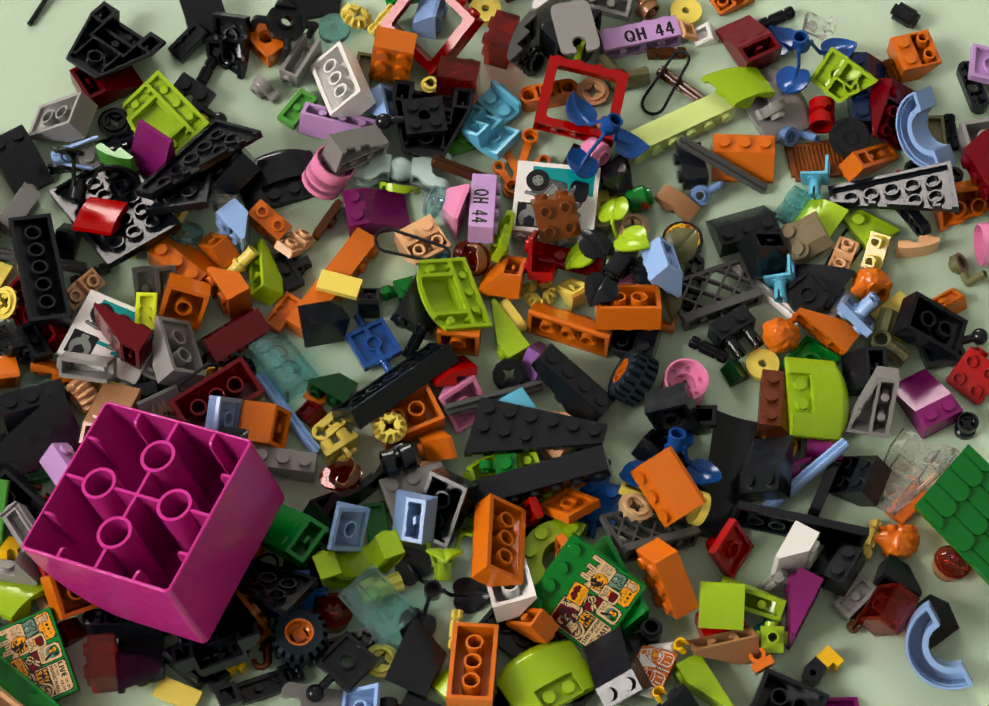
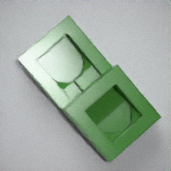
(118, 157)

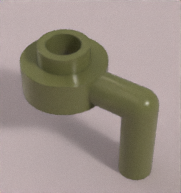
(959, 265)

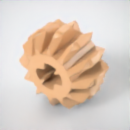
(81, 394)

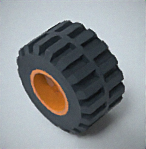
(633, 377)
(299, 638)

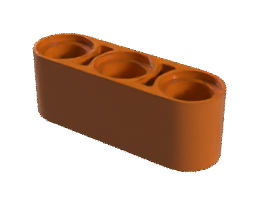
(558, 95)

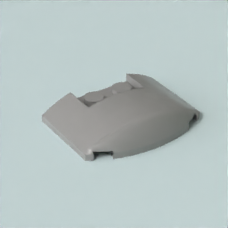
(796, 110)

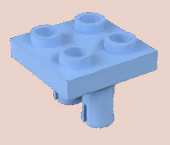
(859, 312)

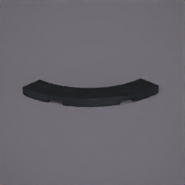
(365, 489)

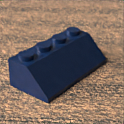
(860, 103)

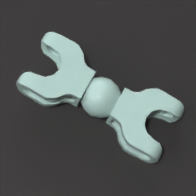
(400, 170)

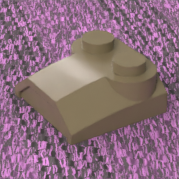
(806, 238)

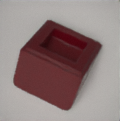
(310, 413)
(71, 631)

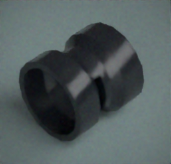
(966, 425)

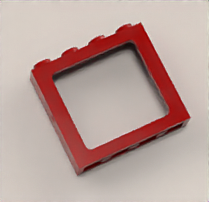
(456, 42)
(569, 129)

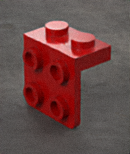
(540, 271)
(971, 375)

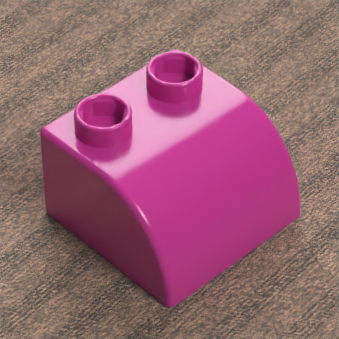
(156, 520)

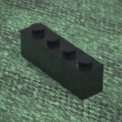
(571, 385)

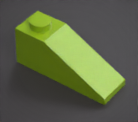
(264, 276)
(508, 338)
(760, 601)
(700, 681)

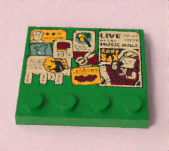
(586, 591)
(39, 652)

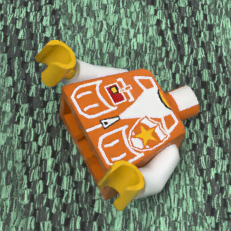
(658, 663)

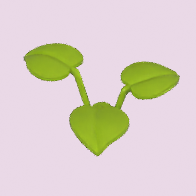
(632, 239)
(443, 565)

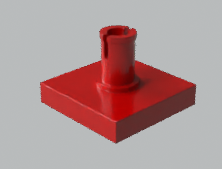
(729, 548)

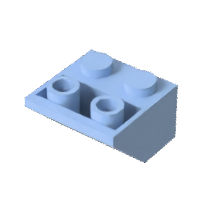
(428, 18)
(234, 222)
(663, 266)
(415, 516)

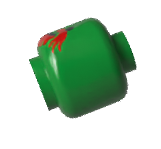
(639, 199)

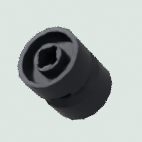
(405, 457)

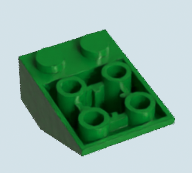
(295, 536)

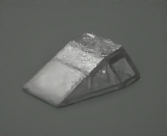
(914, 470)

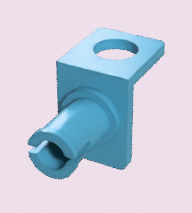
(816, 179)
(781, 280)

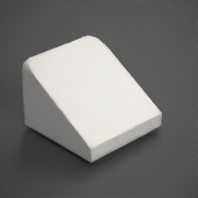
(706, 35)

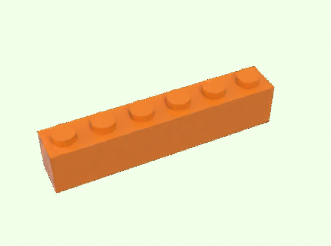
(350, 261)

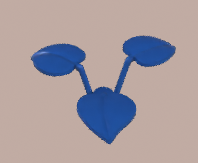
(792, 79)
(582, 113)
(701, 470)

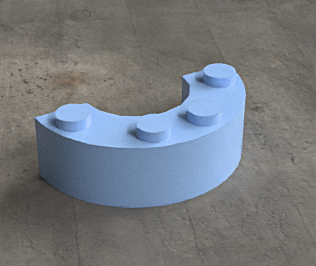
(914, 132)
(929, 667)

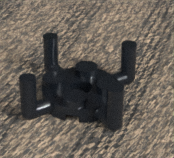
(282, 32)

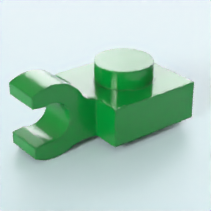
(397, 290)
(502, 463)

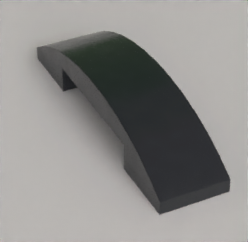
(259, 687)

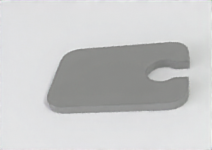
(574, 21)
(298, 691)

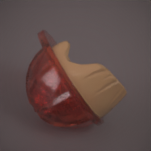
(476, 256)
(341, 475)
(949, 564)
(334, 613)

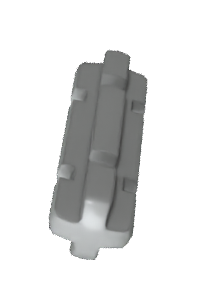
(774, 581)

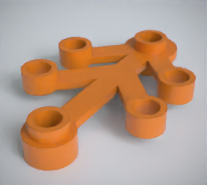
(508, 182)

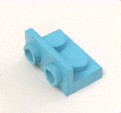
(500, 103)

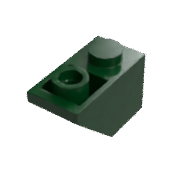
(335, 386)

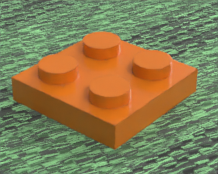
(570, 505)

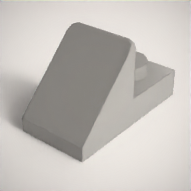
(20, 571)

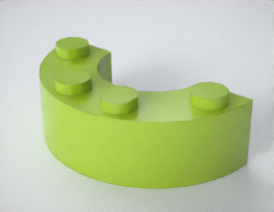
(542, 542)
(341, 569)

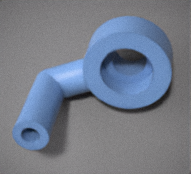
(789, 135)
(707, 191)

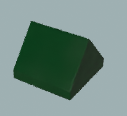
(734, 372)

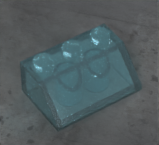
(282, 364)
(377, 604)

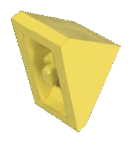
(572, 293)

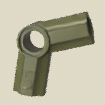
(637, 76)
(884, 326)

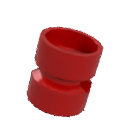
(821, 114)

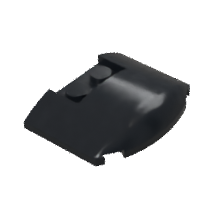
(279, 179)

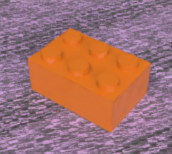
(392, 55)
(633, 309)
(421, 415)
(666, 578)

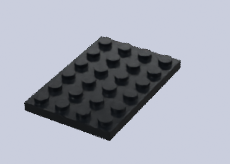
(136, 228)

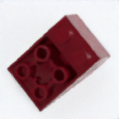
(750, 43)
(108, 88)
(884, 103)
(128, 339)

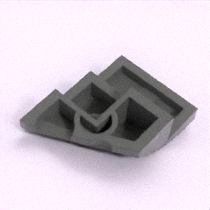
(521, 39)

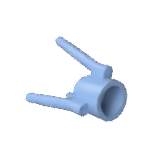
(64, 159)

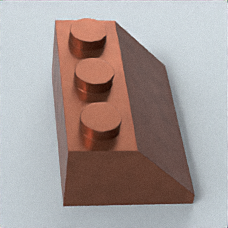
(773, 406)

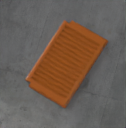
(812, 158)

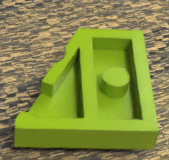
(862, 223)
(499, 247)

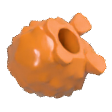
(871, 280)
(781, 335)
(898, 540)

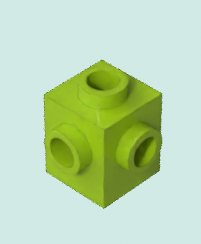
(779, 641)

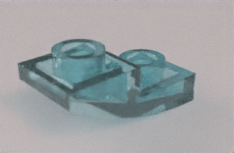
(792, 205)

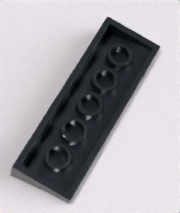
(40, 270)
(396, 384)
(728, 452)
(780, 521)

